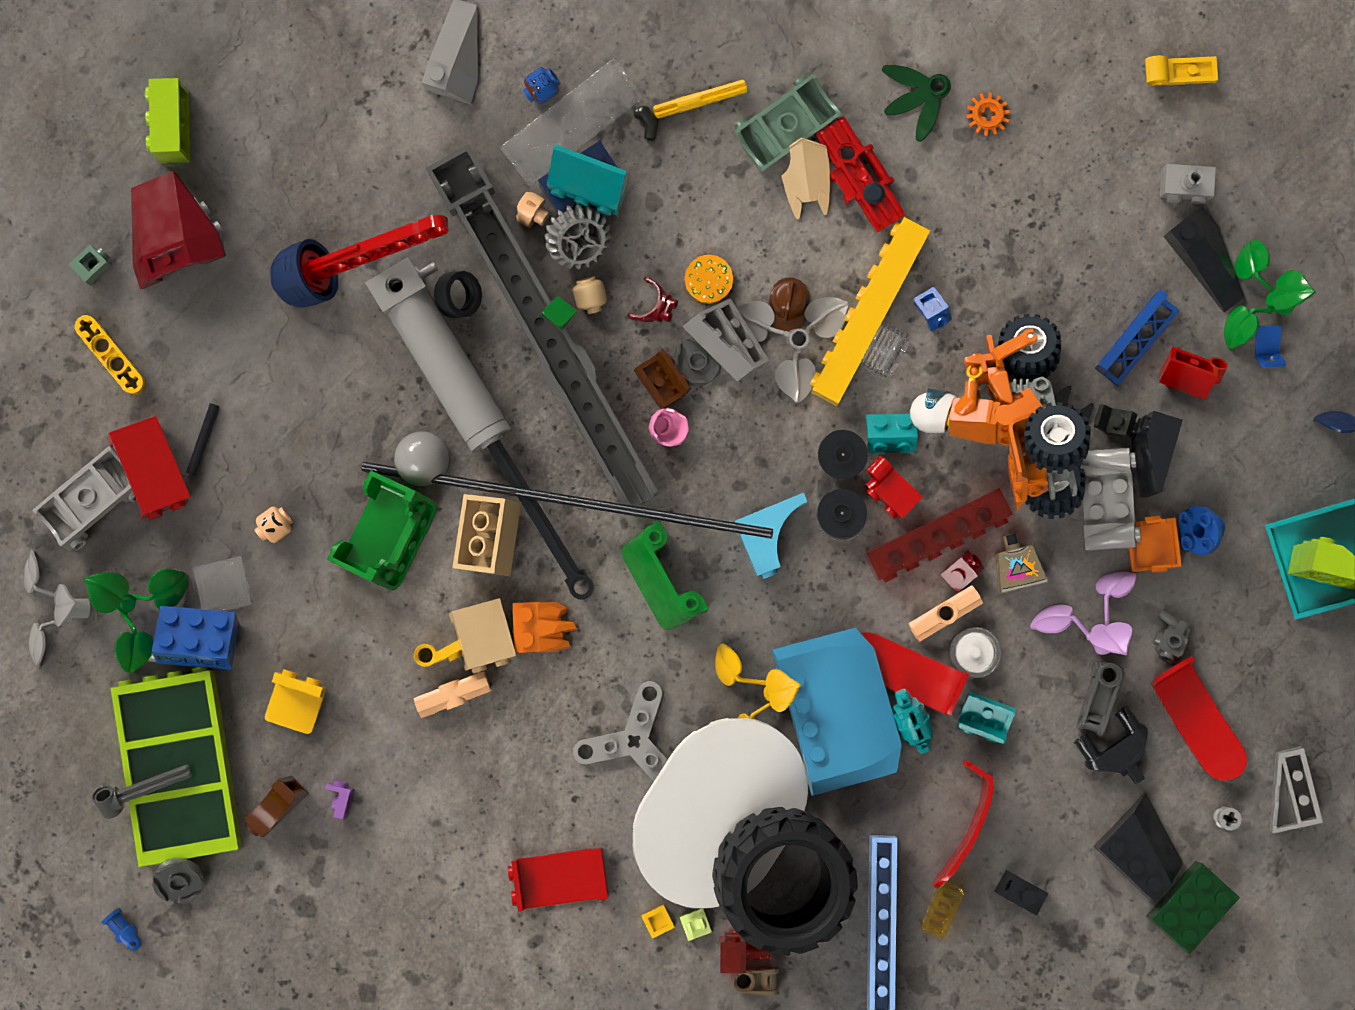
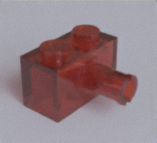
(735, 953)

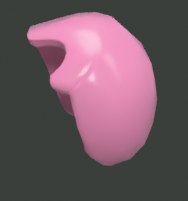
(668, 427)

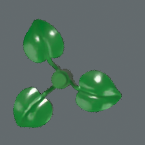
(1290, 291)
(110, 592)

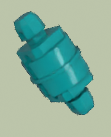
(916, 719)

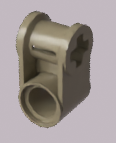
(758, 981)

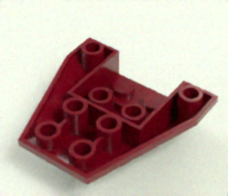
(169, 230)

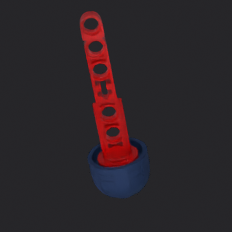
(308, 272)

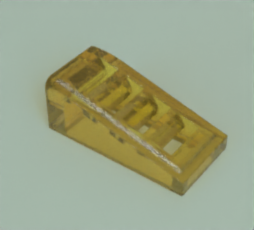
(954, 903)

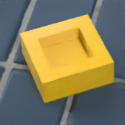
(657, 921)

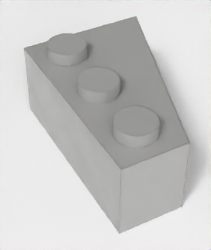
(727, 339)

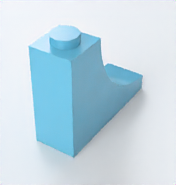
(763, 551)

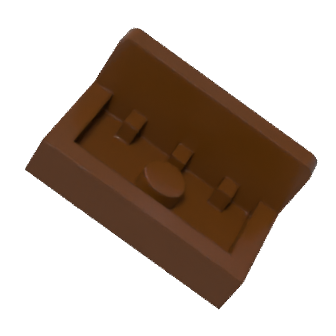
(663, 379)

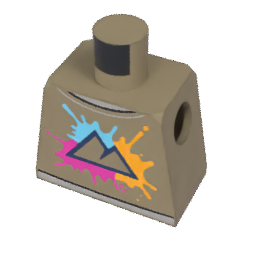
(1017, 566)

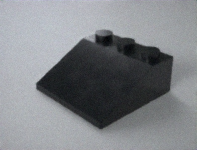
(1154, 446)

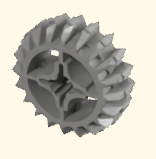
(574, 228)

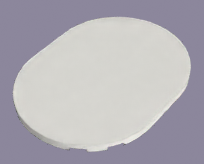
(702, 795)

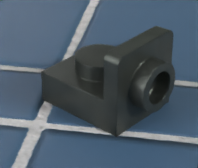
(1115, 421)

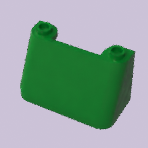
(386, 533)
(653, 582)

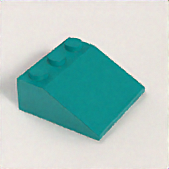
(587, 180)

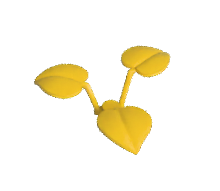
(779, 687)

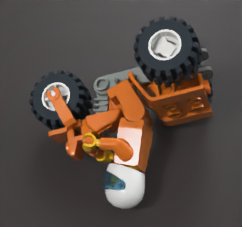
(1042, 438)

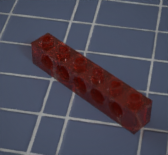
(992, 502)

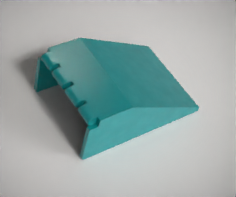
(1332, 522)

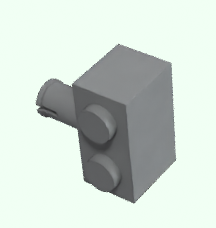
(1187, 183)

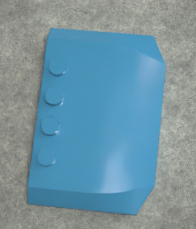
(840, 710)

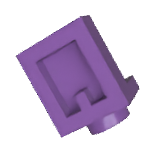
(341, 803)

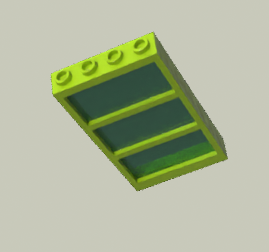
(164, 728)

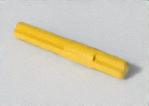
(699, 99)

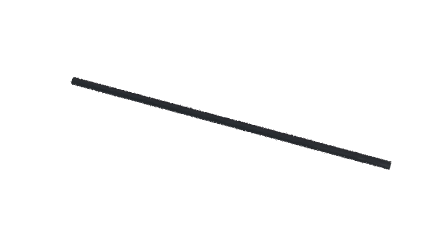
(584, 502)

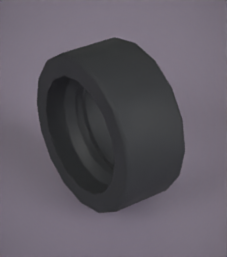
(472, 290)

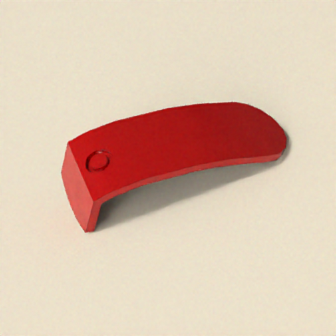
(921, 676)
(1200, 722)
(974, 828)

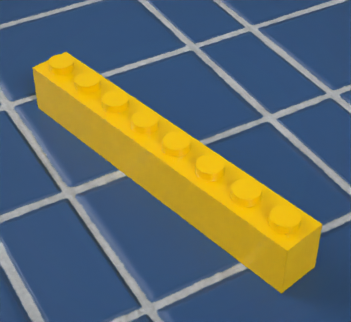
(870, 311)

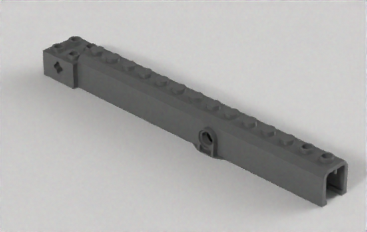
(562, 361)

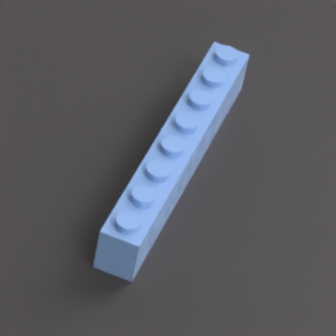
(882, 922)

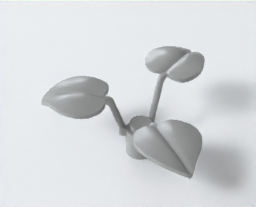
(825, 317)
(65, 608)

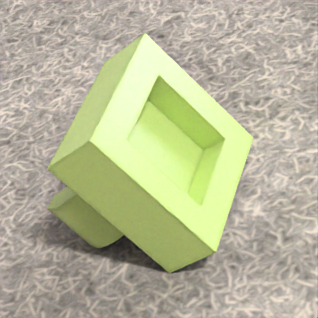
(695, 924)

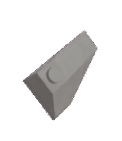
(454, 60)

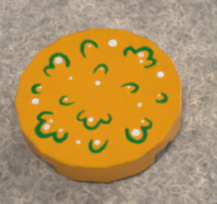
(708, 279)

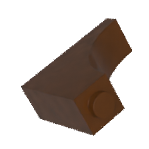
(278, 803)

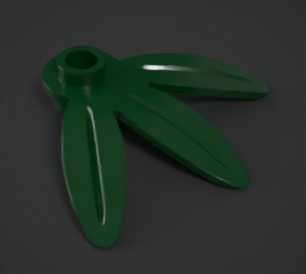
(911, 100)

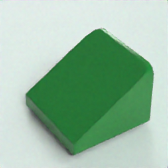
(559, 313)

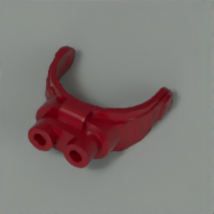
(662, 309)

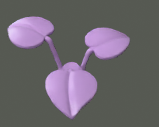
(1104, 638)

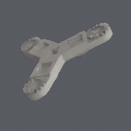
(616, 744)

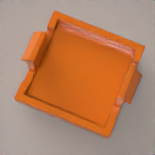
(1158, 546)

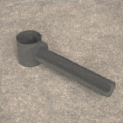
(111, 800)

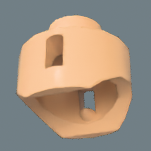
(531, 210)

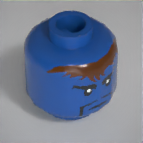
(541, 85)

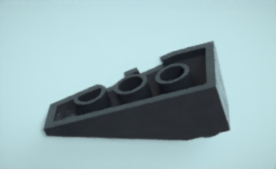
(1205, 254)

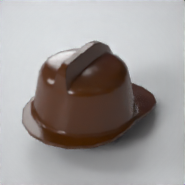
(788, 301)

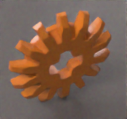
(994, 106)

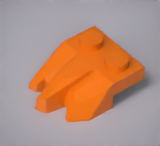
(540, 627)

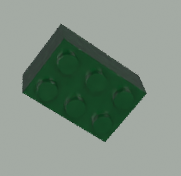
(1192, 907)

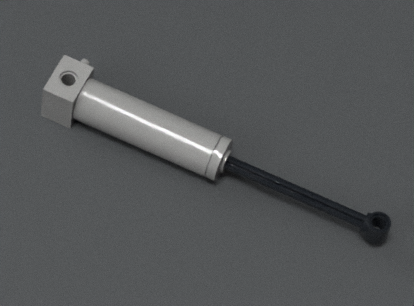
(460, 388)

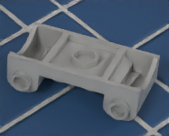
(85, 499)
(1109, 500)

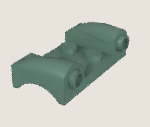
(786, 120)

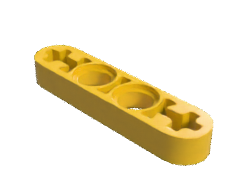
(110, 354)

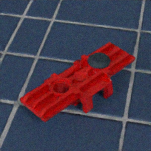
(853, 178)

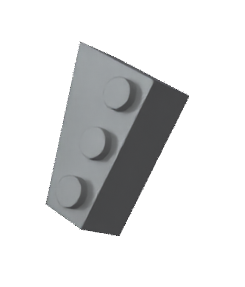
(1293, 792)

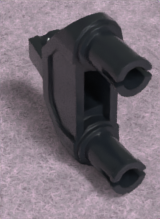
(1121, 756)

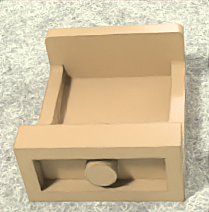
(483, 635)

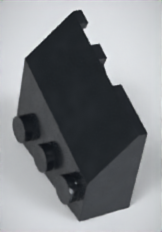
(1142, 849)

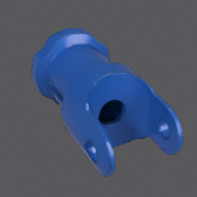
(125, 935)

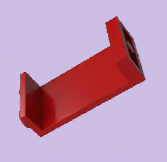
(150, 468)
(558, 878)

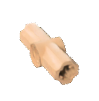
(958, 604)
(452, 694)

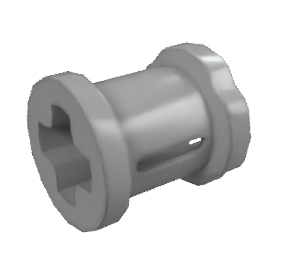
(1231, 812)

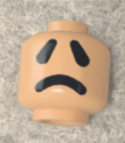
(273, 524)

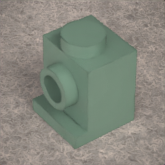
(83, 262)

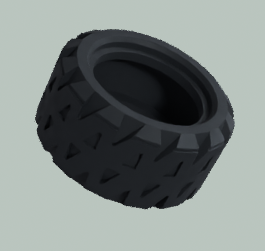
(818, 918)

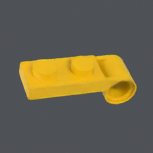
(1180, 70)
(449, 652)

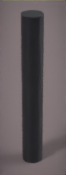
(202, 439)

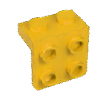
(295, 701)

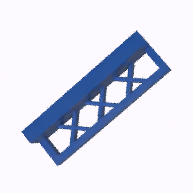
(1130, 332)

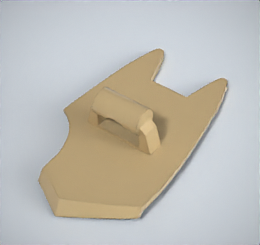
(807, 175)

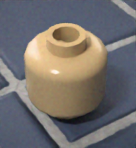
(589, 294)

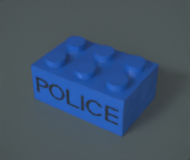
(195, 637)

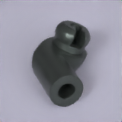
(649, 119)

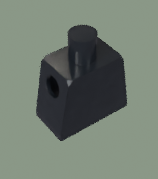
(1021, 892)

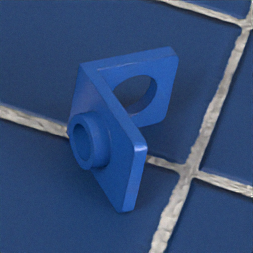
(1268, 346)

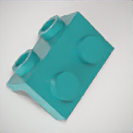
(890, 433)
(985, 718)

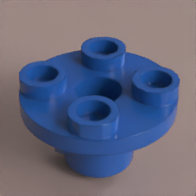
(1200, 530)

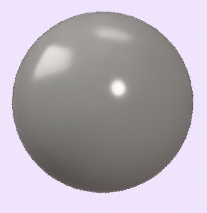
(421, 458)

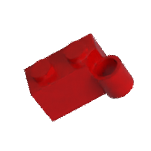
(1191, 372)
(891, 489)

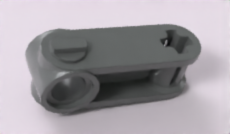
(1100, 697)

